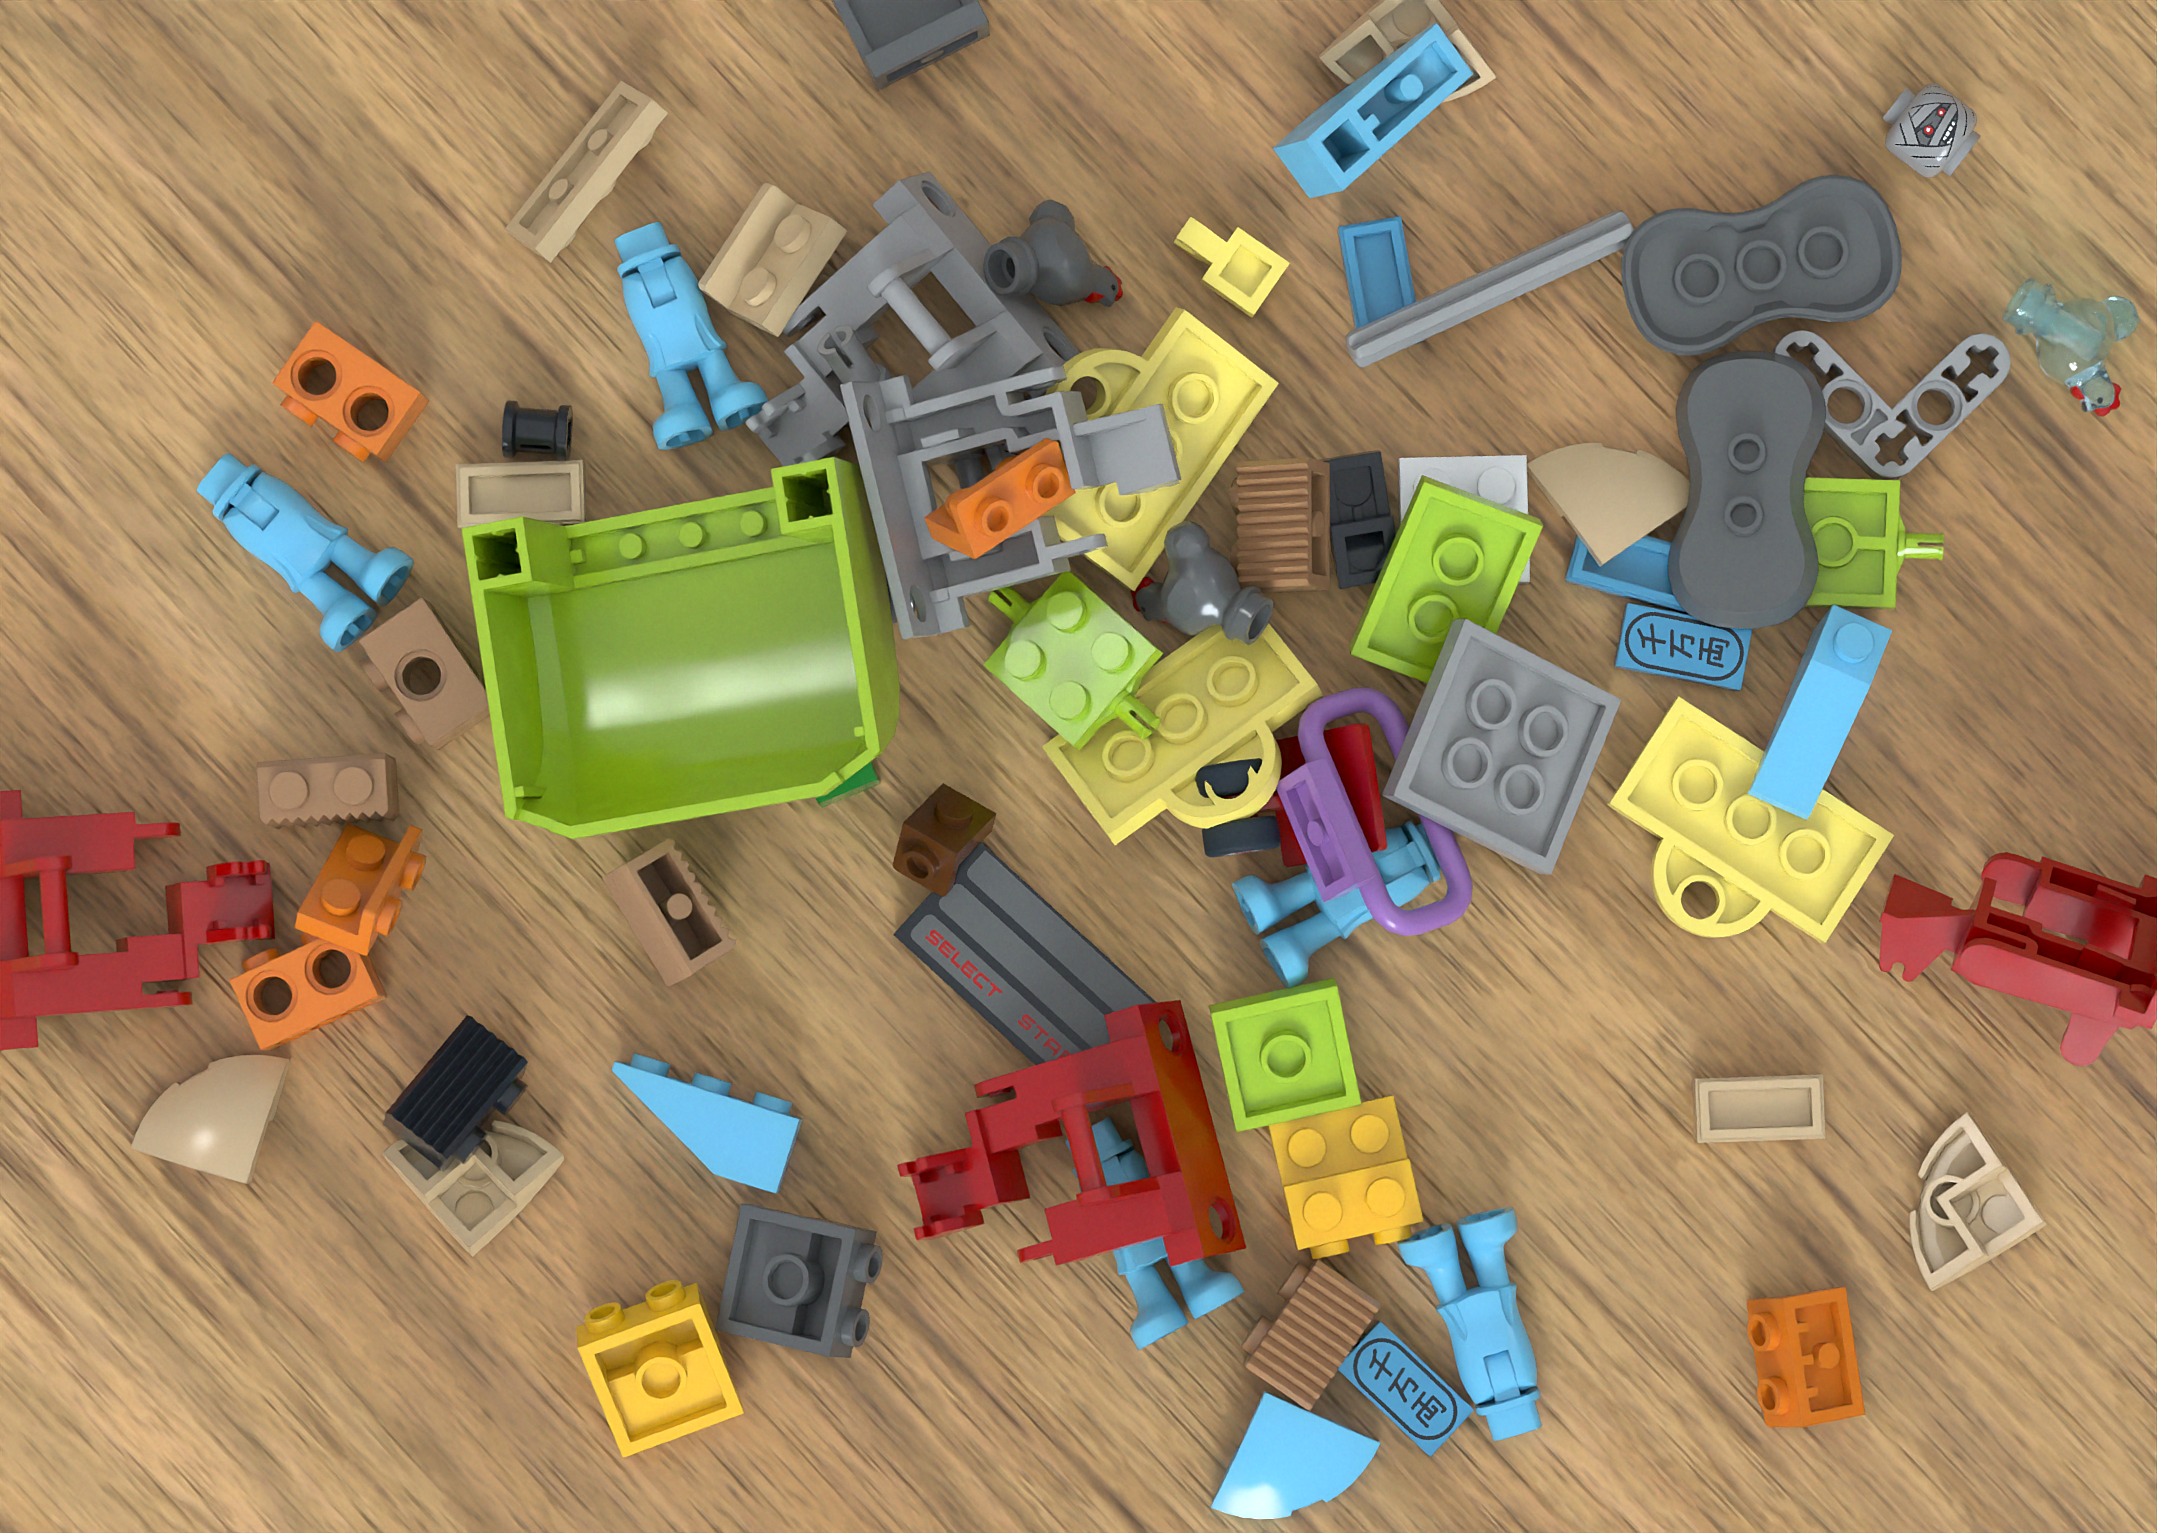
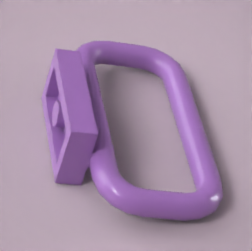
(1331, 831)

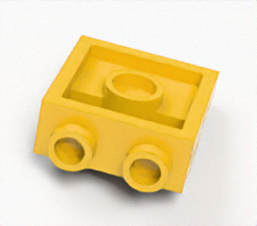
(1346, 1177)
(657, 1367)

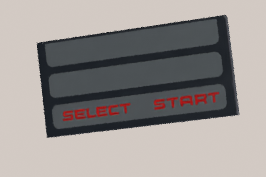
(1018, 961)

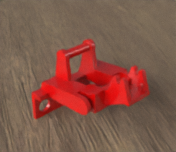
(224, 909)
(2101, 983)
(1172, 1129)

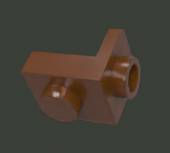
(940, 838)

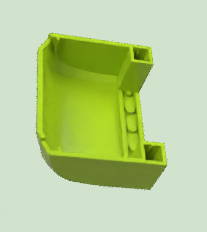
(686, 654)

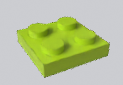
(1285, 1054)

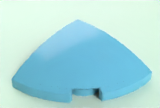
(1290, 1461)

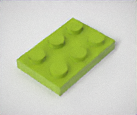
(1446, 563)

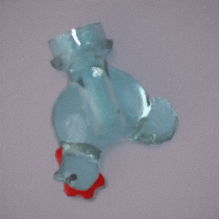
(2074, 339)

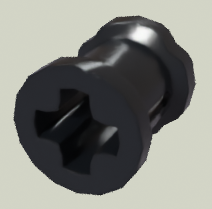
(537, 431)

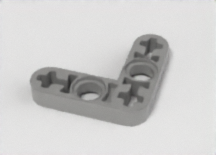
(1880, 420)

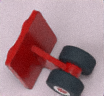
(1355, 764)

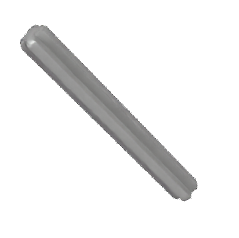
(1489, 288)

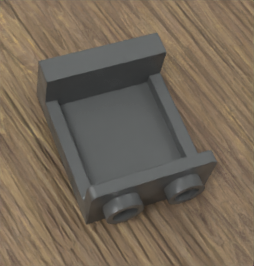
(909, 34)

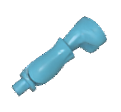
(679, 338)
(301, 545)
(1405, 867)
(1199, 1285)
(1484, 1320)

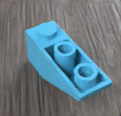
(725, 1132)

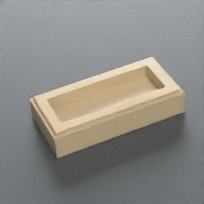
(516, 489)
(1758, 1108)

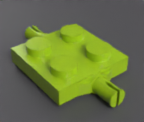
(1860, 541)
(1073, 660)

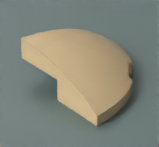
(1389, 27)
(1610, 494)
(216, 1116)
(488, 1190)
(1967, 1206)

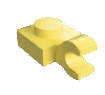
(1239, 269)

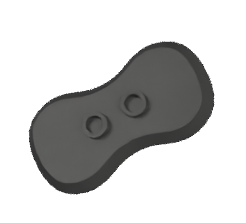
(1712, 275)
(1745, 534)

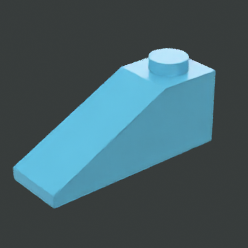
(1372, 113)
(1819, 710)

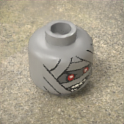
(1930, 130)

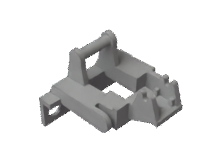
(918, 240)
(956, 429)

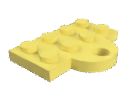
(1208, 404)
(1214, 708)
(1753, 855)

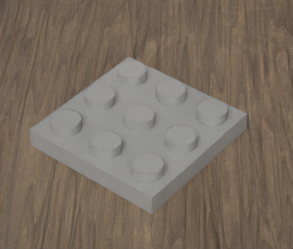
(1501, 746)

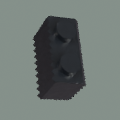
(456, 1095)

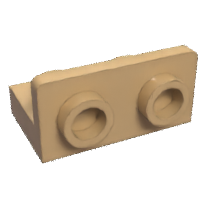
(771, 259)

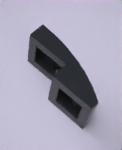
(1359, 518)

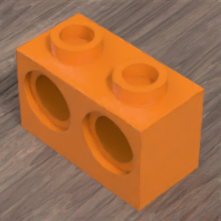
(356, 383)
(312, 1001)

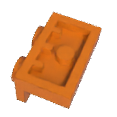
(1003, 501)
(361, 888)
(1805, 1358)

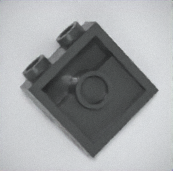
(799, 1281)

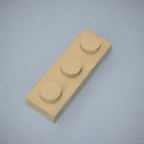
(586, 171)

